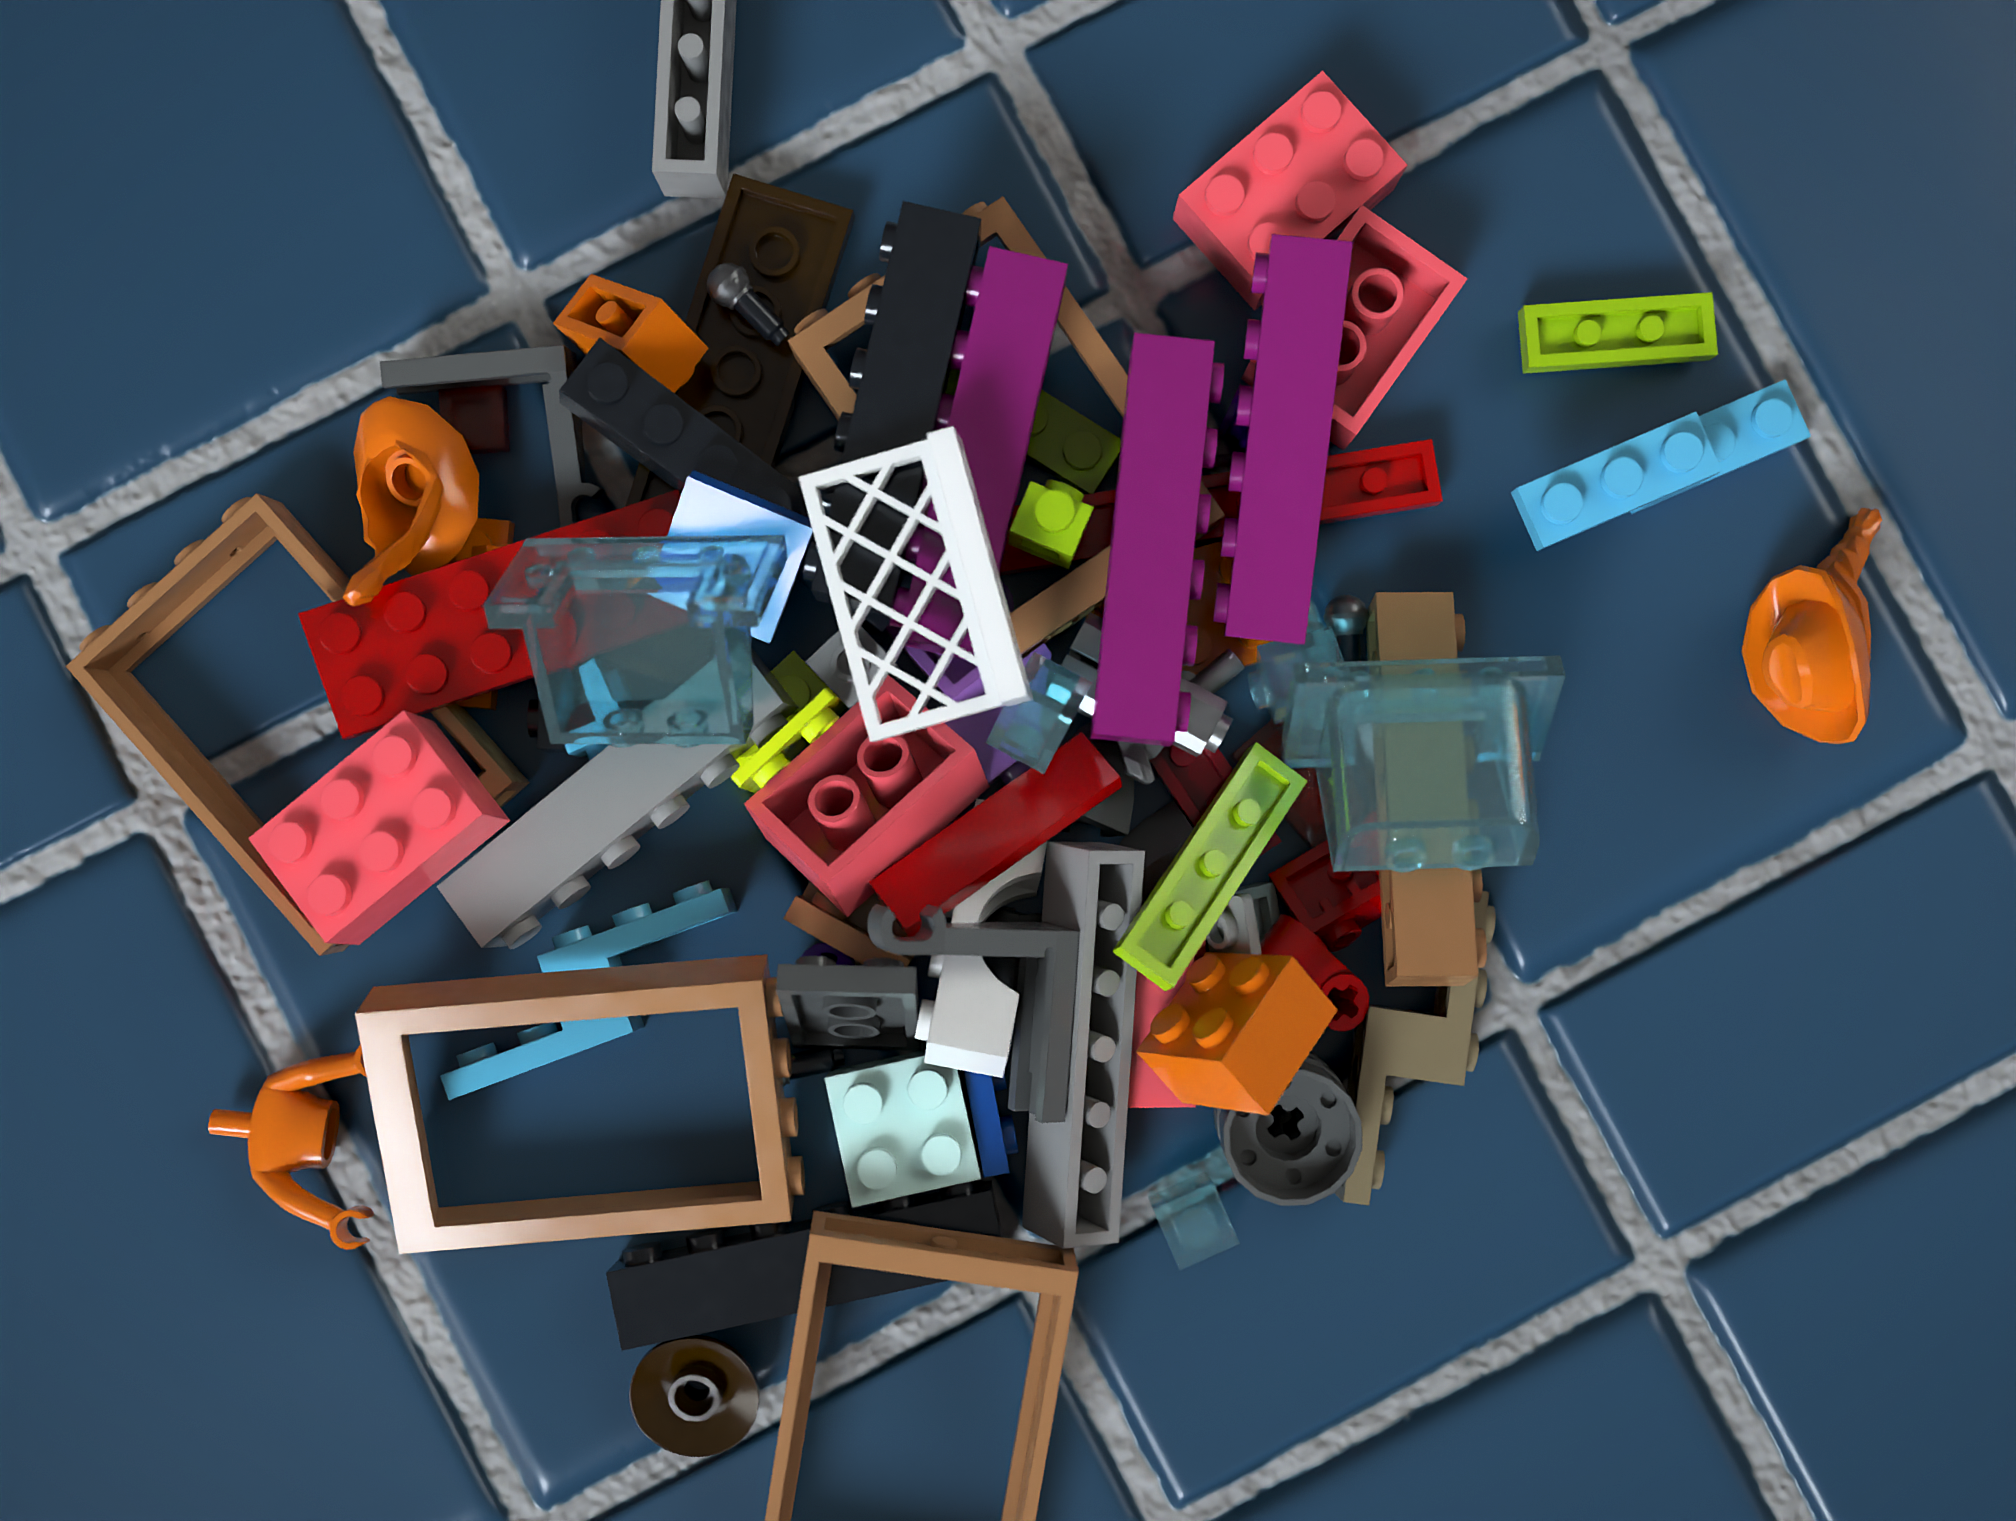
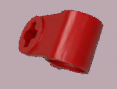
(1334, 979)

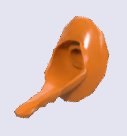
(412, 492)
(1813, 641)

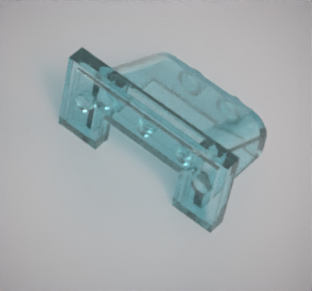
(641, 633)
(1424, 757)

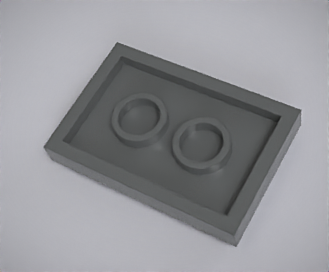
(850, 1005)

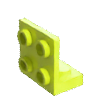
(816, 713)

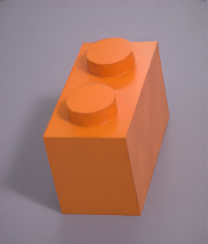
(634, 325)

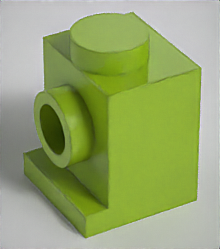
(1050, 522)

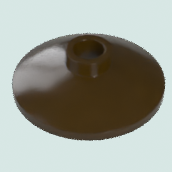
(692, 1419)

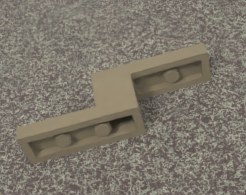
(1413, 1047)

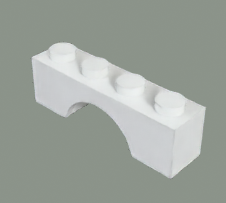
(974, 1011)

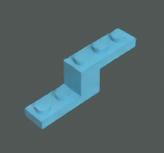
(1659, 464)
(580, 951)

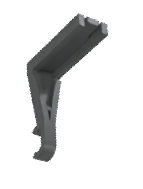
(506, 368)
(1044, 989)

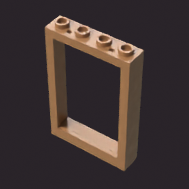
(1084, 587)
(164, 607)
(563, 996)
(944, 1256)

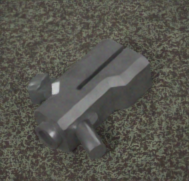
(1206, 720)

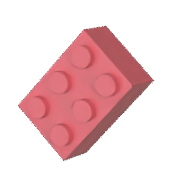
(1291, 177)
(1389, 310)
(864, 805)
(378, 829)

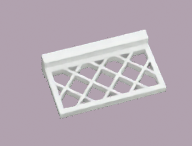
(973, 571)

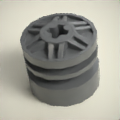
(1303, 1156)

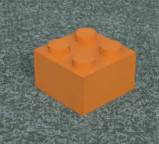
(1237, 1031)

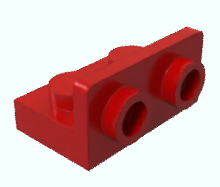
(1328, 901)

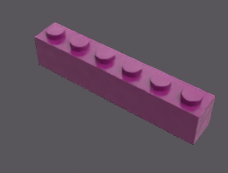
(992, 411)
(1286, 438)
(1154, 540)

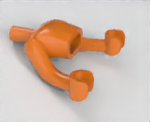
(295, 1133)

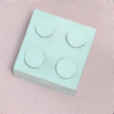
(902, 1127)

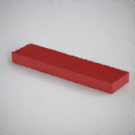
(996, 833)

